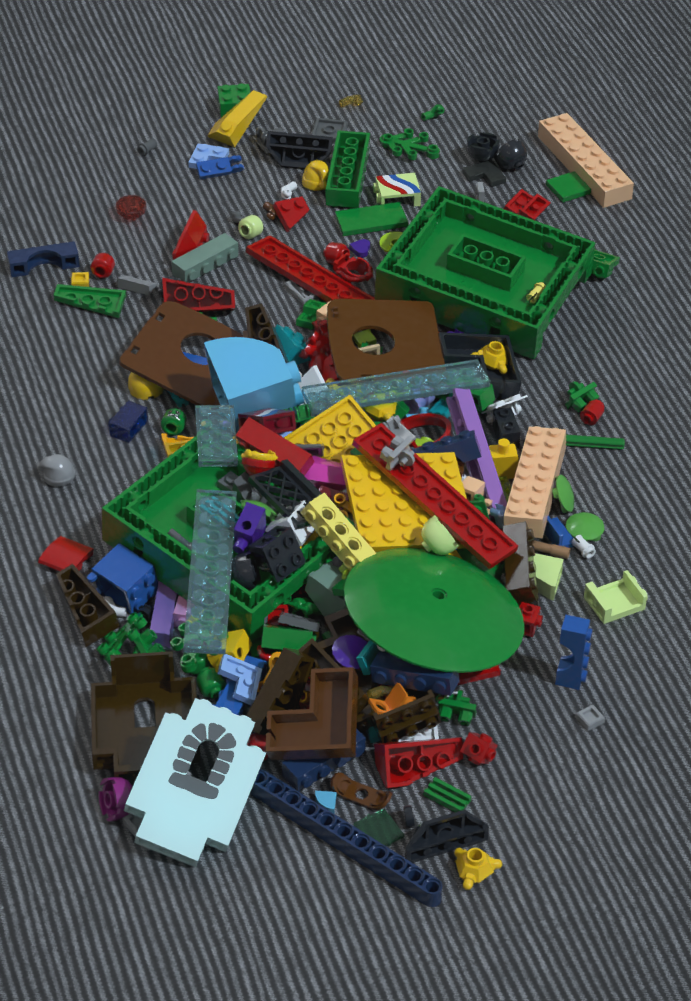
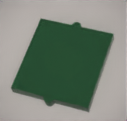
(380, 827)

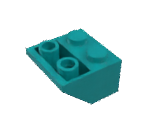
(292, 344)

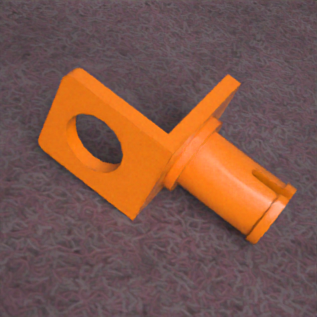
(395, 699)

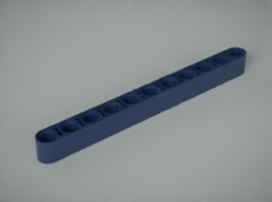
(348, 839)

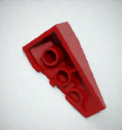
(410, 760)

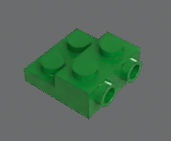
(603, 264)

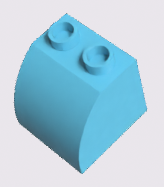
(252, 375)

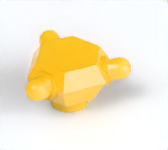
(494, 356)
(381, 411)
(474, 865)

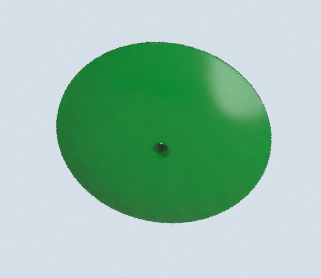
(434, 610)

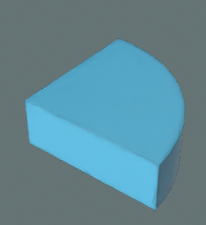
(326, 799)

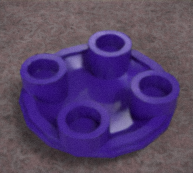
(347, 649)

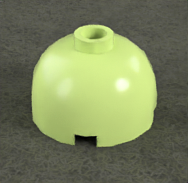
(437, 537)

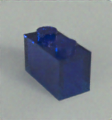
(128, 421)

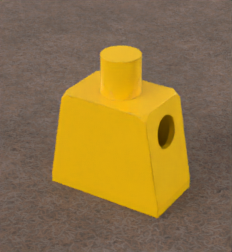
(505, 458)
(237, 646)

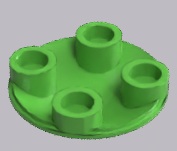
(564, 492)
(270, 513)
(586, 525)

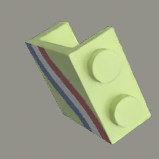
(397, 186)

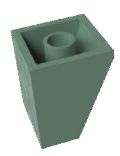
(320, 587)

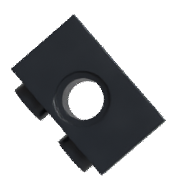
(506, 426)

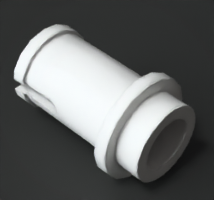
(587, 550)

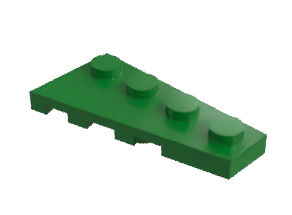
(90, 298)

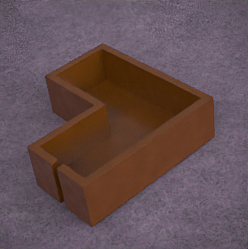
(325, 727)

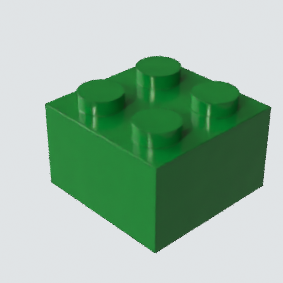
(230, 96)

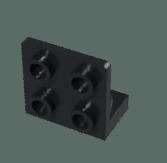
(280, 551)

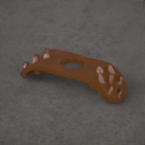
(348, 788)

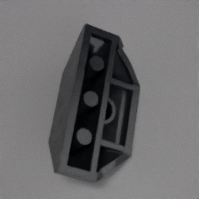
(298, 149)
(445, 835)

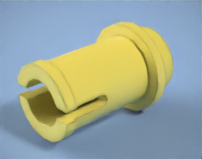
(535, 293)

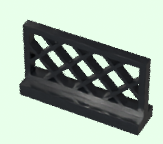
(293, 479)

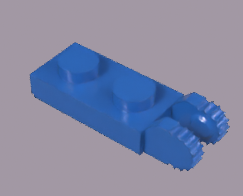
(218, 167)

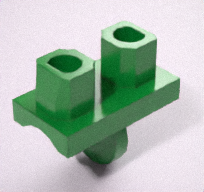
(579, 393)
(144, 643)
(457, 705)

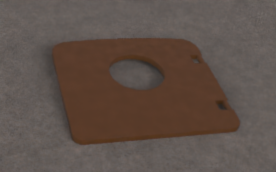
(408, 323)
(161, 356)

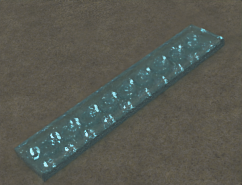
(397, 385)
(210, 572)

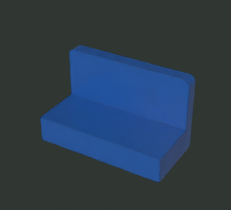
(558, 533)

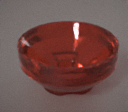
(131, 204)

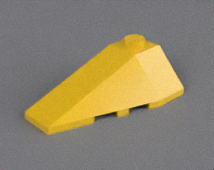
(235, 122)

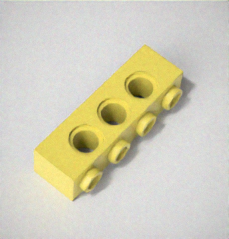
(337, 531)

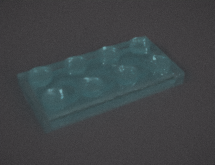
(216, 435)

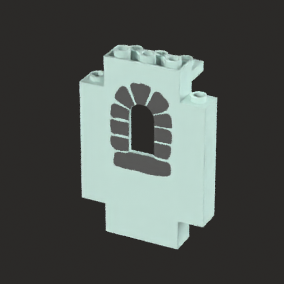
(185, 811)

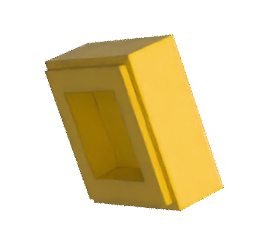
(80, 279)

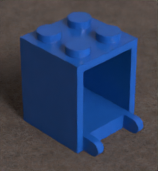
(125, 578)

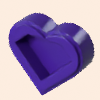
(360, 247)

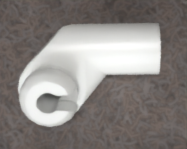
(286, 191)
(120, 611)

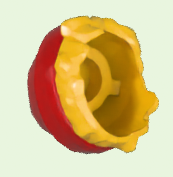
(258, 462)

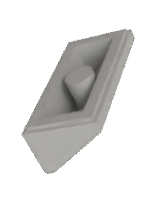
(136, 285)

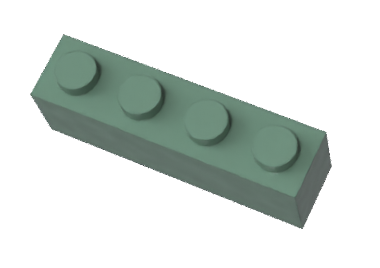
(205, 258)

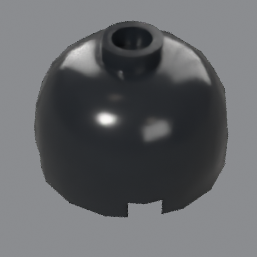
(483, 147)
(512, 155)
(245, 570)

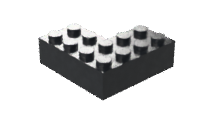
(460, 346)

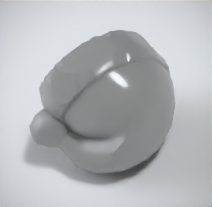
(57, 470)

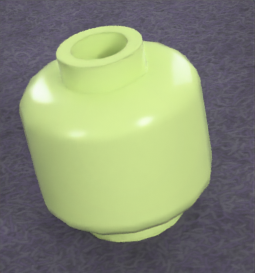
(250, 227)

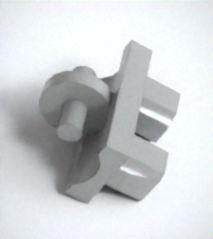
(401, 454)

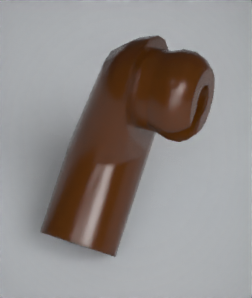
(269, 207)

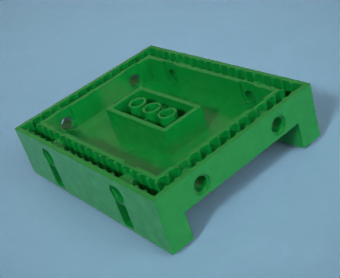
(481, 266)
(167, 500)

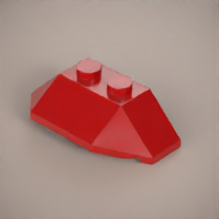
(193, 235)

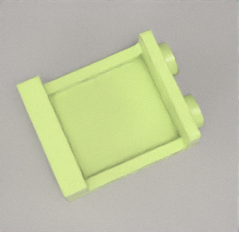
(616, 598)

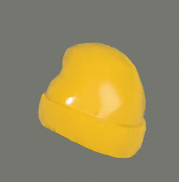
(315, 175)

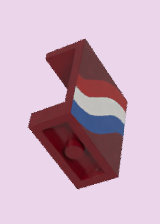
(273, 419)

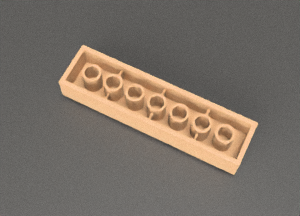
(581, 154)
(535, 478)

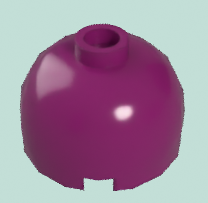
(114, 797)

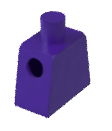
(249, 527)

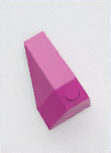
(326, 473)

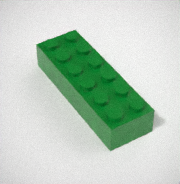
(347, 169)

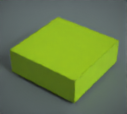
(364, 336)

